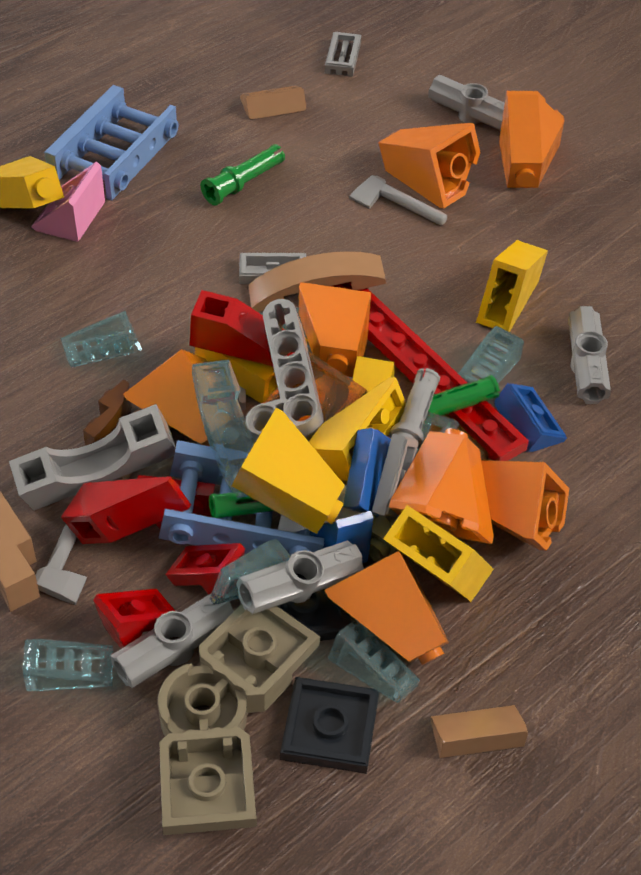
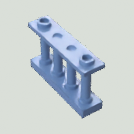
(102, 120)
(197, 463)

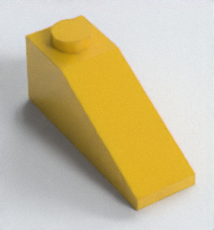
(337, 436)

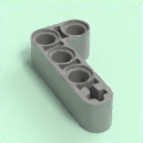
(288, 372)

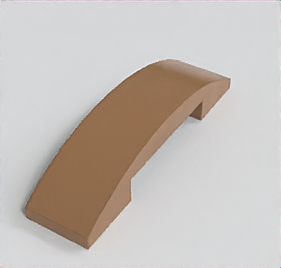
(324, 269)

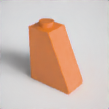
(528, 138)
(433, 160)
(335, 323)
(174, 393)
(448, 486)
(526, 500)
(393, 608)

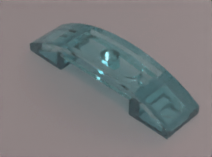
(222, 417)

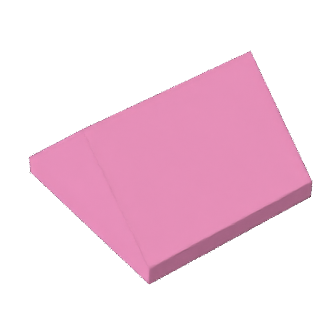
(78, 208)

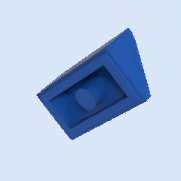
(529, 416)
(366, 470)

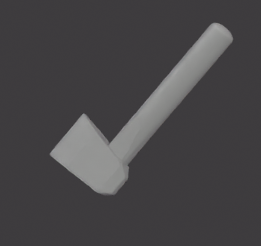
(375, 186)
(58, 582)

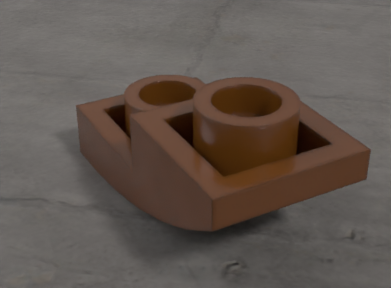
(112, 407)

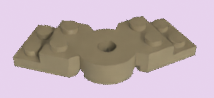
(208, 752)

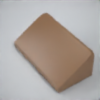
(273, 102)
(479, 731)

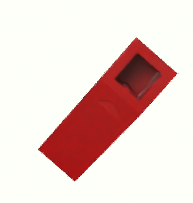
(229, 328)
(121, 507)

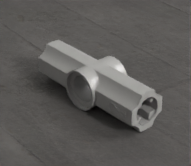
(468, 100)
(589, 355)
(280, 583)
(155, 650)

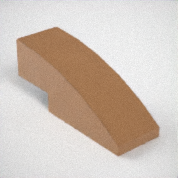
(17, 553)

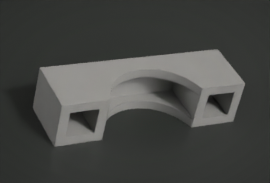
(59, 474)

